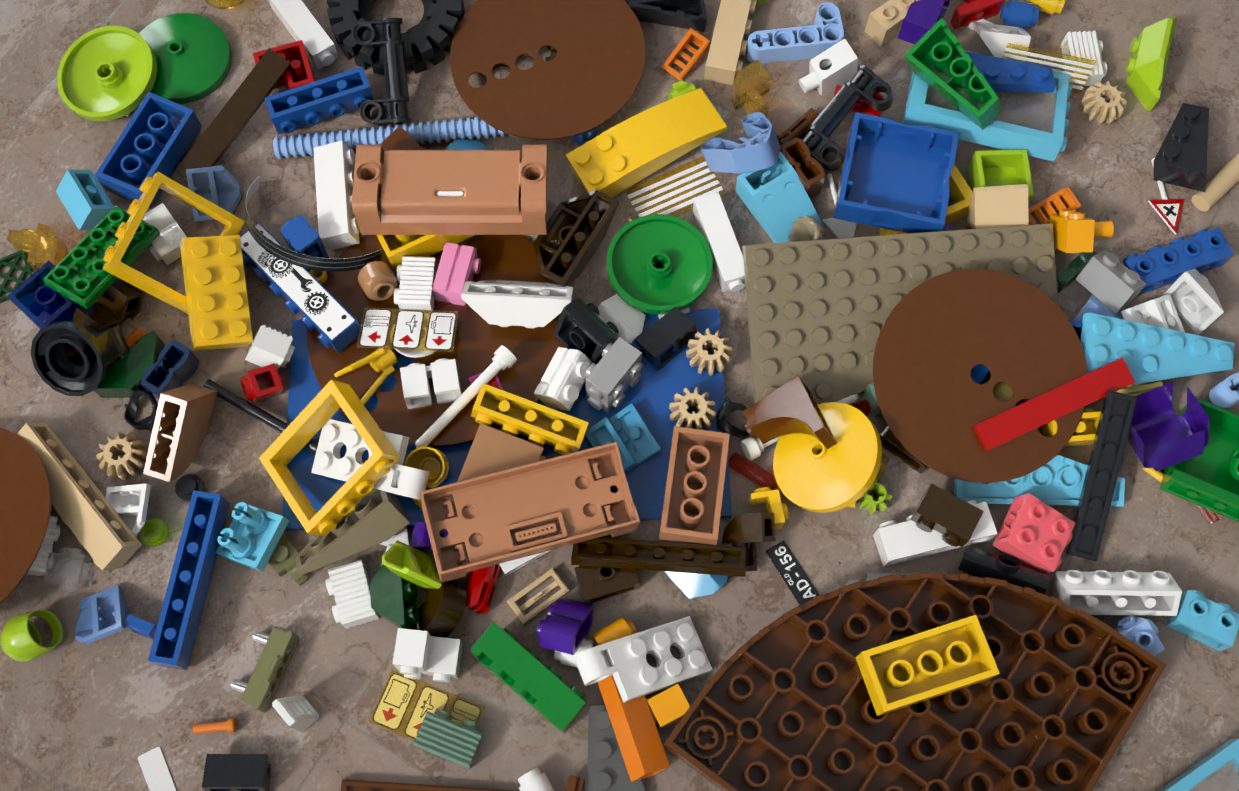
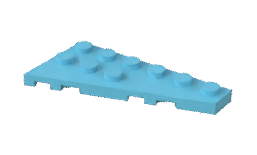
(1150, 350)
(1053, 483)

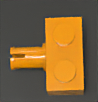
(1076, 232)

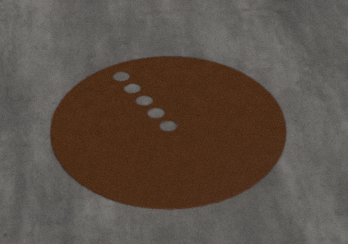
(474, 344)

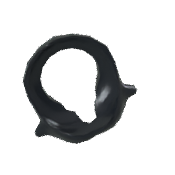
(132, 407)
(725, 426)

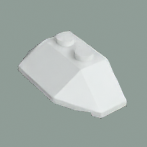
(516, 302)

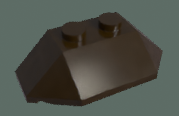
(574, 235)

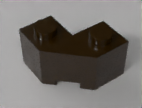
(112, 307)

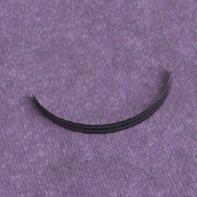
(302, 260)

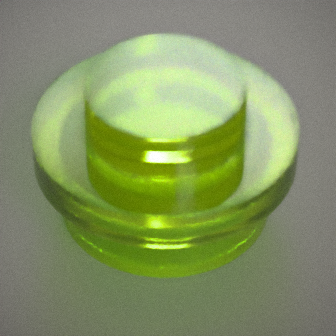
(154, 532)

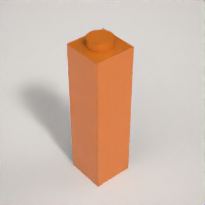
(634, 732)

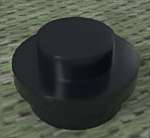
(186, 484)

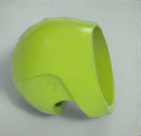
(23, 640)

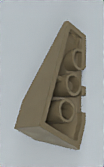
(371, 522)

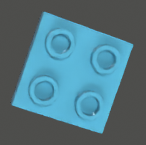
(251, 536)

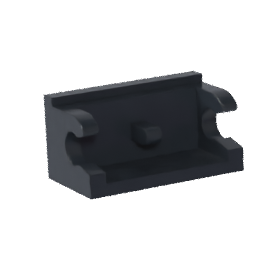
(666, 338)
(236, 772)

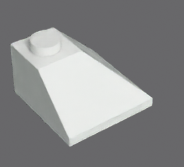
(998, 36)
(1195, 300)

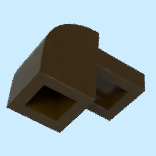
(748, 529)
(442, 609)

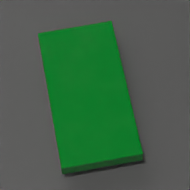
(81, 271)

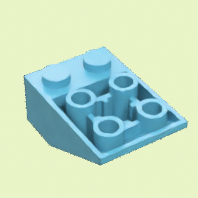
(775, 198)

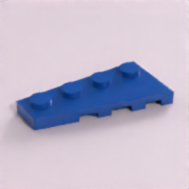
(1014, 75)

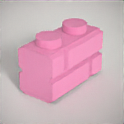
(455, 267)

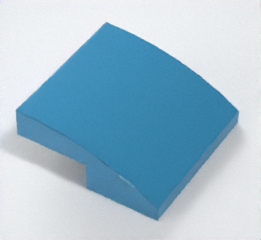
(630, 432)

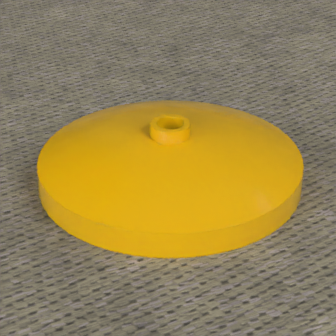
(832, 477)

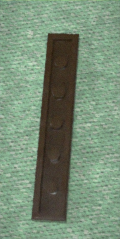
(236, 113)
(661, 556)

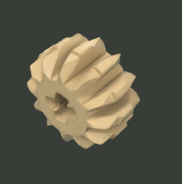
(1103, 102)
(700, 356)
(692, 400)
(113, 463)

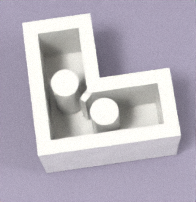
(423, 654)

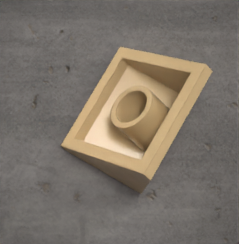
(998, 207)

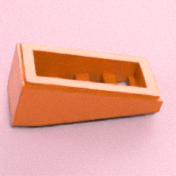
(696, 38)
(1061, 200)

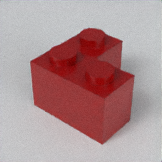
(300, 72)

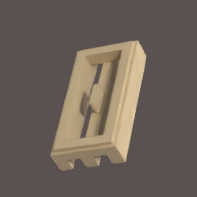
(544, 605)

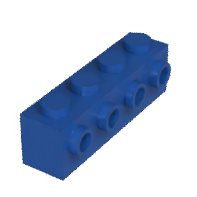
(319, 100)
(1164, 265)

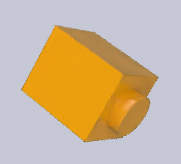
(668, 706)

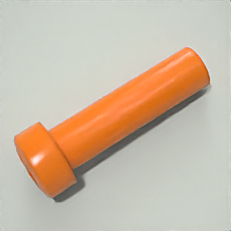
(229, 726)

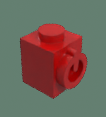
(262, 383)

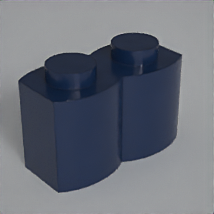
(173, 368)

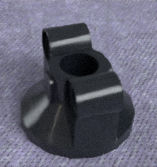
(75, 356)

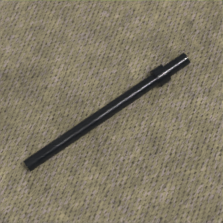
(256, 412)

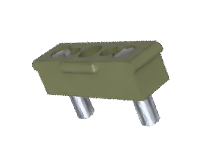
(269, 668)

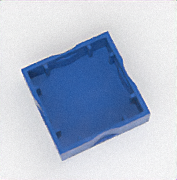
(896, 175)

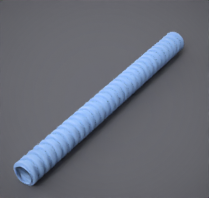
(420, 133)

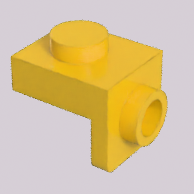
(773, 504)

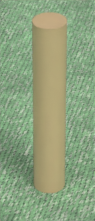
(1218, 185)

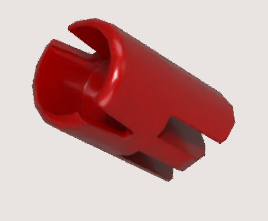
(481, 587)

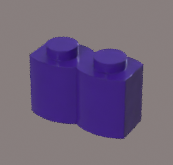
(565, 625)

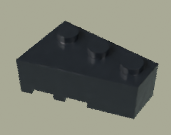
(673, 13)
(1184, 150)

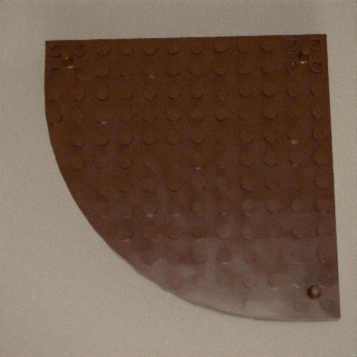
(801, 719)

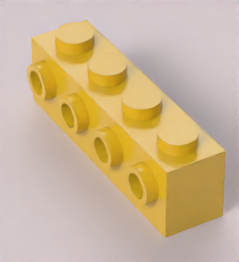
(529, 419)

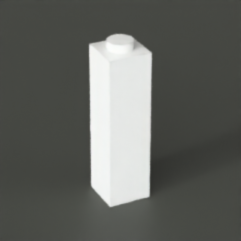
(306, 28)
(718, 232)

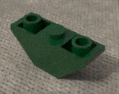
(127, 371)
(394, 599)

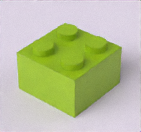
(1000, 169)

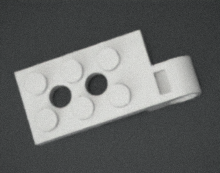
(328, 462)
(628, 663)

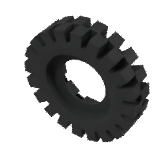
(421, 41)

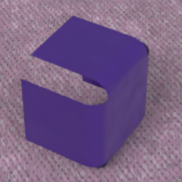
(1160, 436)

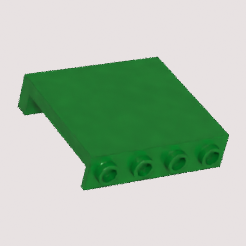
(1207, 477)

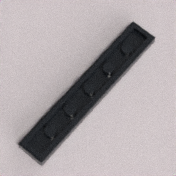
(1101, 475)

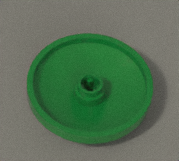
(189, 55)
(663, 244)

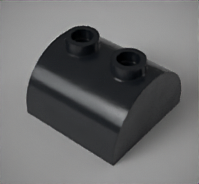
(584, 330)

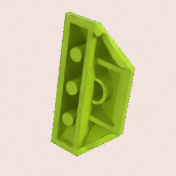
(1149, 61)

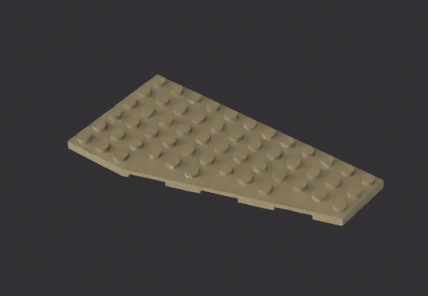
(824, 301)

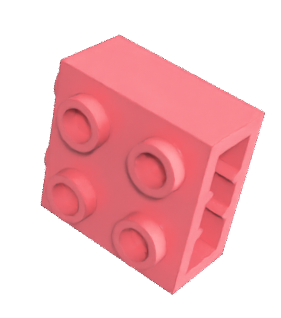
(1034, 534)

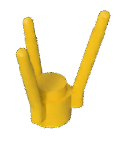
(379, 360)

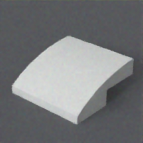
(1156, 312)

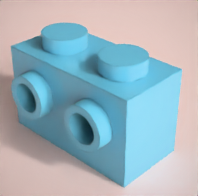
(84, 198)
(1205, 620)

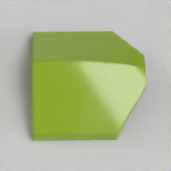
(411, 565)

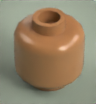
(377, 280)

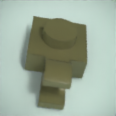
(284, 560)

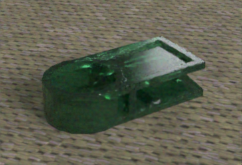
(1073, 269)

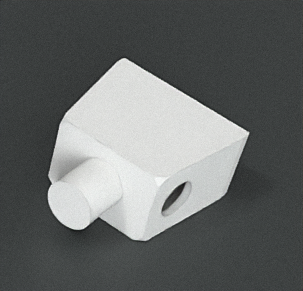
(830, 68)

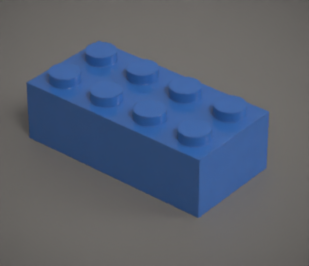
(148, 145)

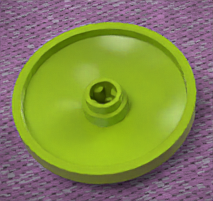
(106, 73)

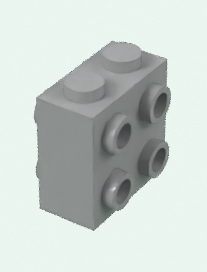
(613, 375)

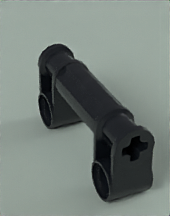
(387, 35)
(862, 86)

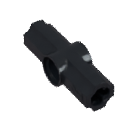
(1003, 568)

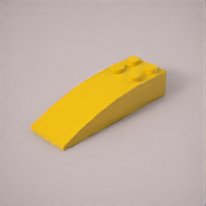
(645, 143)

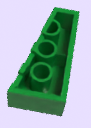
(951, 73)
(528, 677)

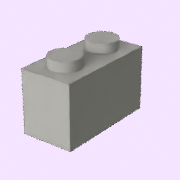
(1110, 281)

